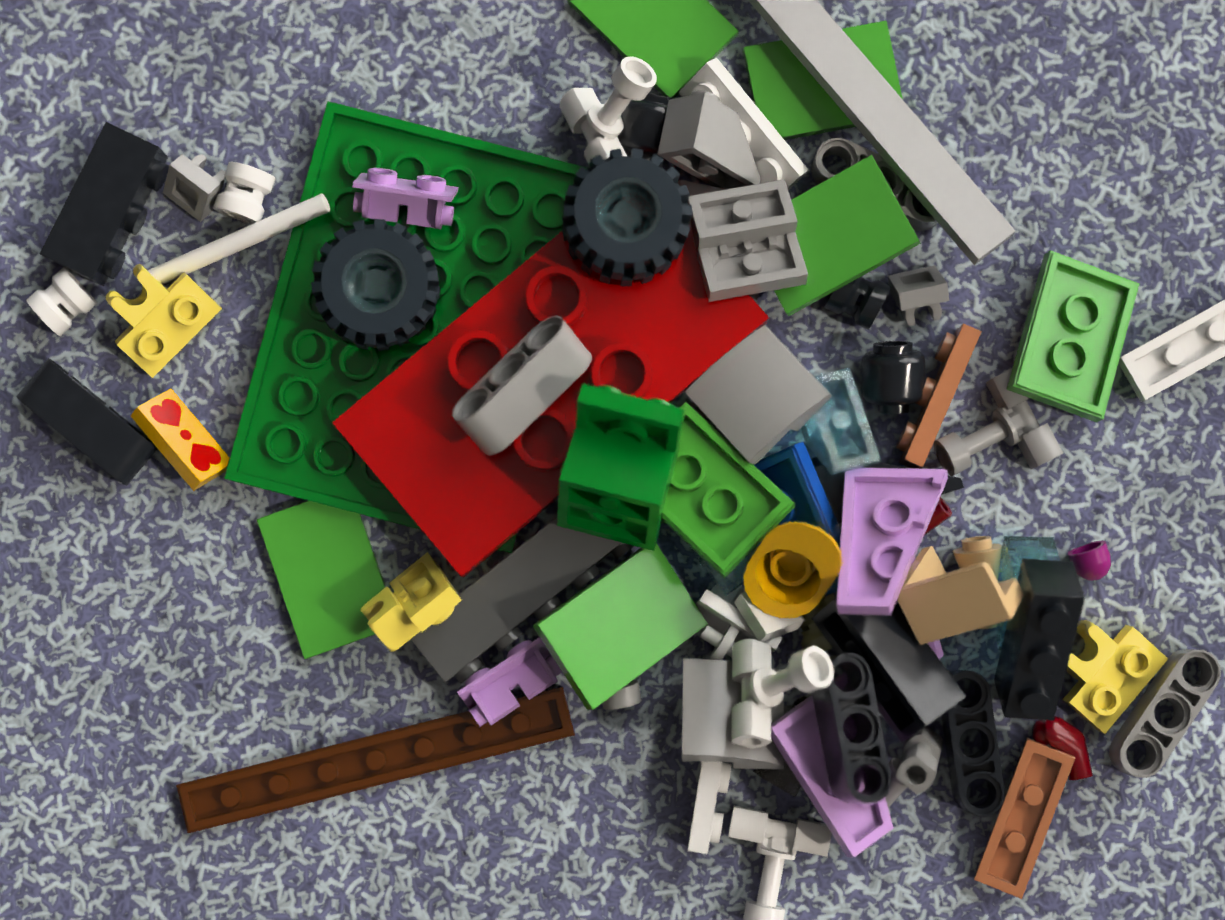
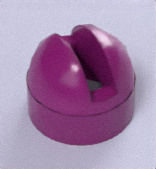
(1091, 560)

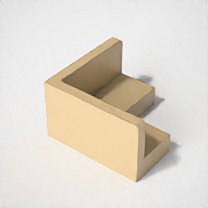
(954, 601)

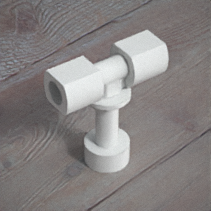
(603, 122)
(765, 688)
(778, 842)

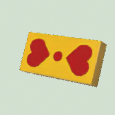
(181, 439)

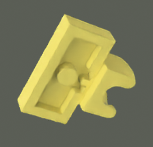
(161, 318)
(419, 600)
(1110, 673)

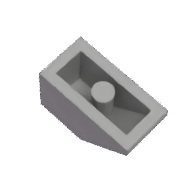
(708, 141)

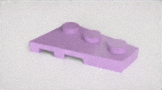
(881, 533)
(799, 742)

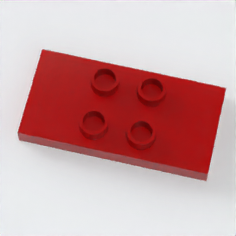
(641, 341)

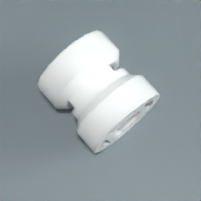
(244, 192)
(61, 301)

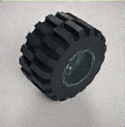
(626, 217)
(376, 285)

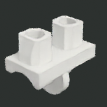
(725, 622)

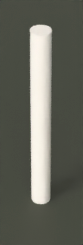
(241, 239)

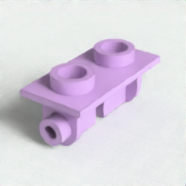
(386, 192)
(492, 687)

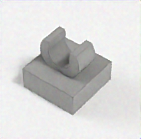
(192, 186)
(919, 289)

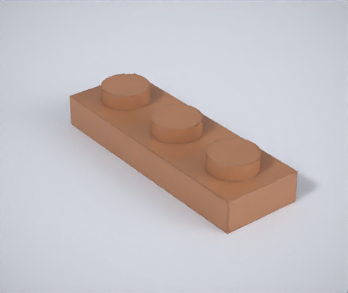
(937, 396)
(1024, 818)

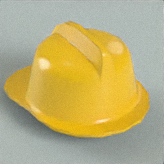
(792, 569)

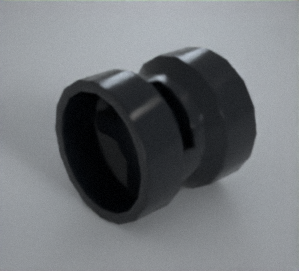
(867, 309)

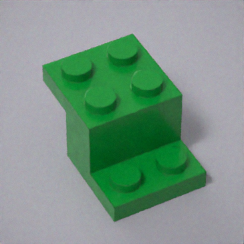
(619, 466)

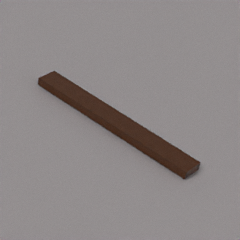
(370, 762)

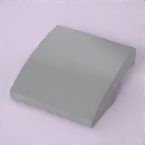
(747, 240)
(758, 394)
(707, 718)

